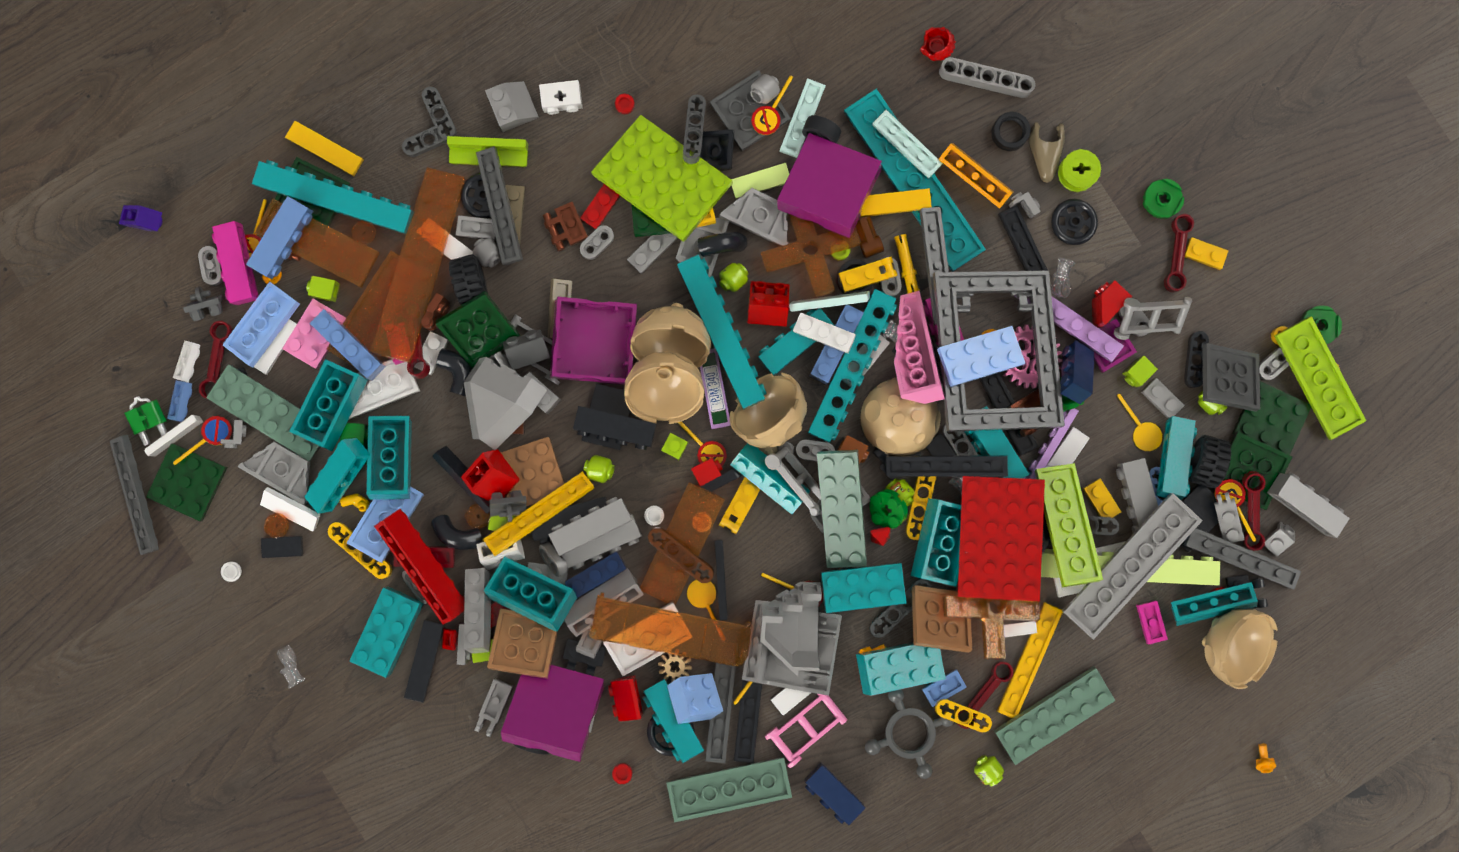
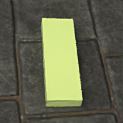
(760, 180)

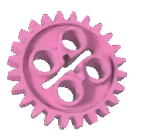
(1021, 375)

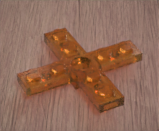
(815, 264)
(991, 623)

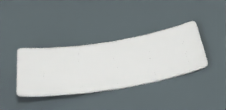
(1020, 629)

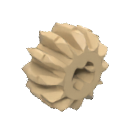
(677, 673)

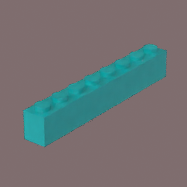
(332, 197)
(721, 332)

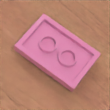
(306, 341)

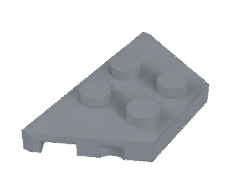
(759, 215)
(689, 247)
(280, 470)

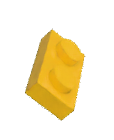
(1206, 253)
(1101, 499)

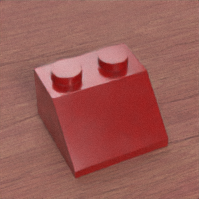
(1107, 302)
(626, 698)

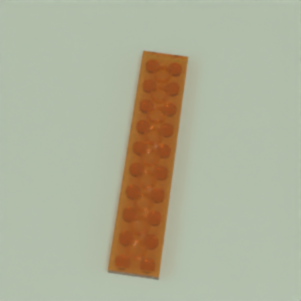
(418, 265)

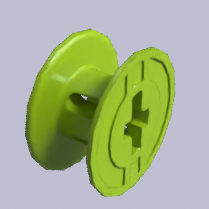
(1085, 161)

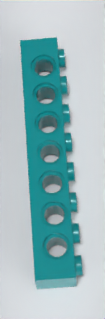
(877, 301)

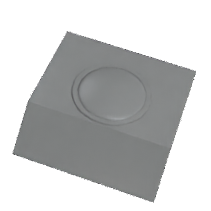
(766, 668)

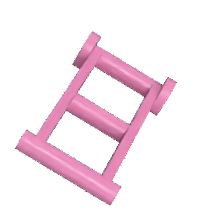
(794, 758)

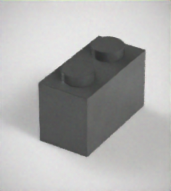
(526, 349)

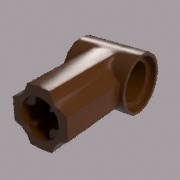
(870, 241)

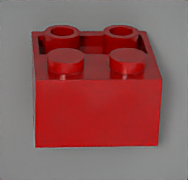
(768, 303)
(490, 475)

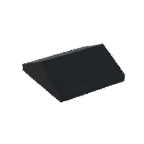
(718, 148)

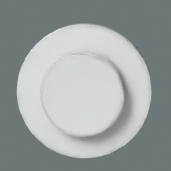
(654, 515)
(231, 571)

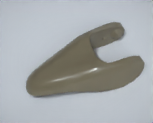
(1046, 153)

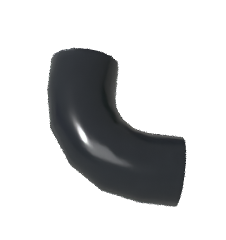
(722, 243)
(457, 367)
(452, 536)

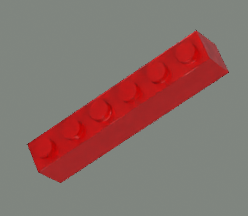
(421, 566)

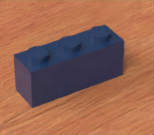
(1077, 372)
(596, 574)
(834, 794)

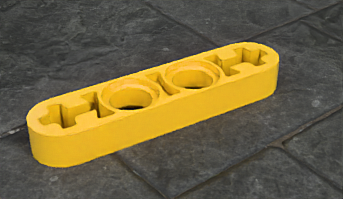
(919, 502)
(356, 554)

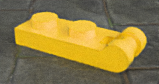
(867, 274)
(740, 505)

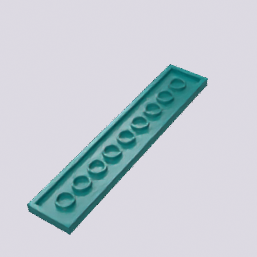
(959, 237)

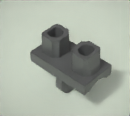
(195, 308)
(507, 506)

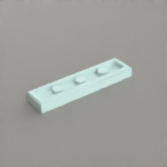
(806, 107)
(907, 144)
(829, 301)

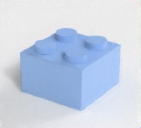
(695, 698)

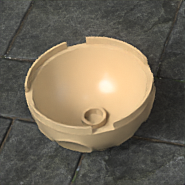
(672, 331)
(664, 388)
(776, 418)
(896, 423)
(1240, 646)

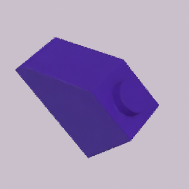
(141, 217)

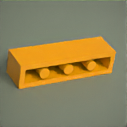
(976, 175)

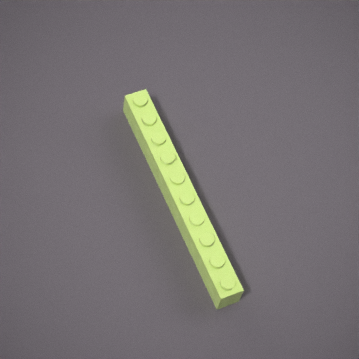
(1172, 570)

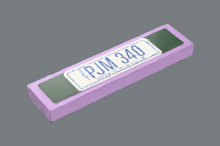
(715, 391)

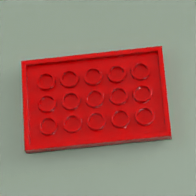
(1001, 538)

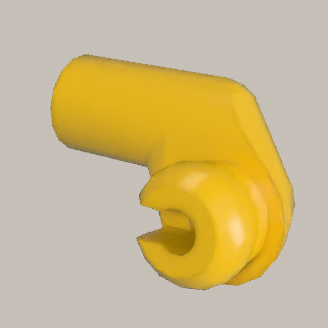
(356, 500)

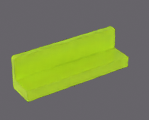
(510, 151)

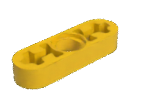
(947, 715)

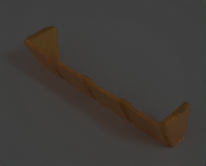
(670, 632)

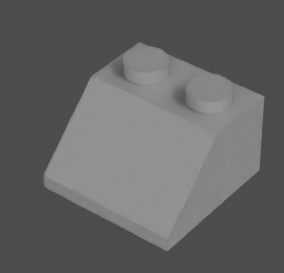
(511, 104)

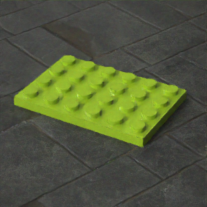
(652, 176)

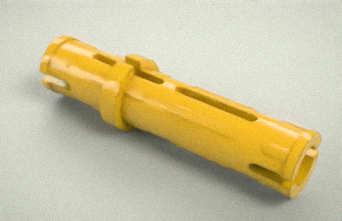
(906, 263)

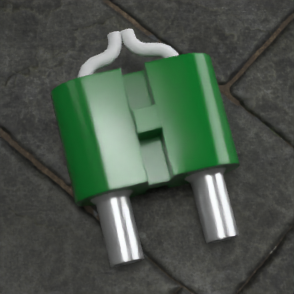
(145, 418)

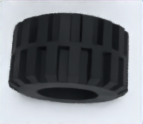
(467, 278)
(1210, 461)

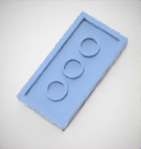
(261, 324)
(981, 356)
(365, 535)

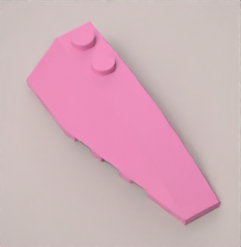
(915, 355)

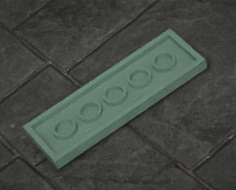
(260, 409)
(842, 508)
(1054, 715)
(729, 789)

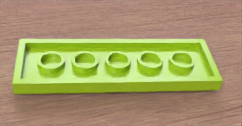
(1320, 378)
(1069, 526)

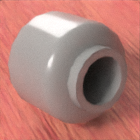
(765, 89)
(487, 252)

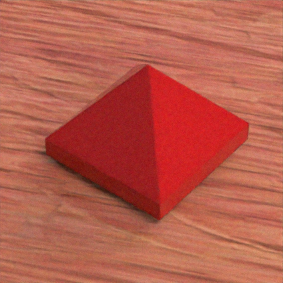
(880, 536)
(450, 639)

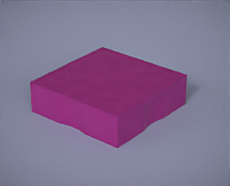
(829, 185)
(592, 340)
(553, 712)

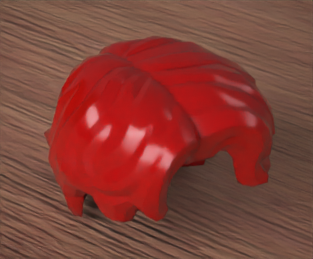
(938, 44)

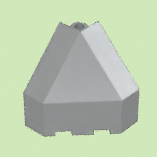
(499, 401)
(791, 626)

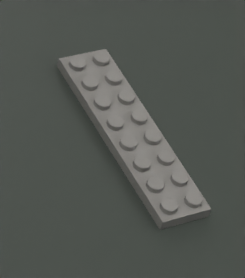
(1132, 565)

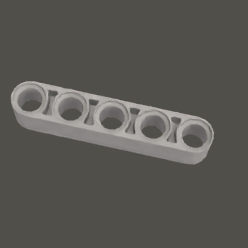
(996, 75)

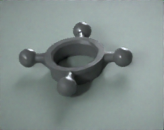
(873, 746)

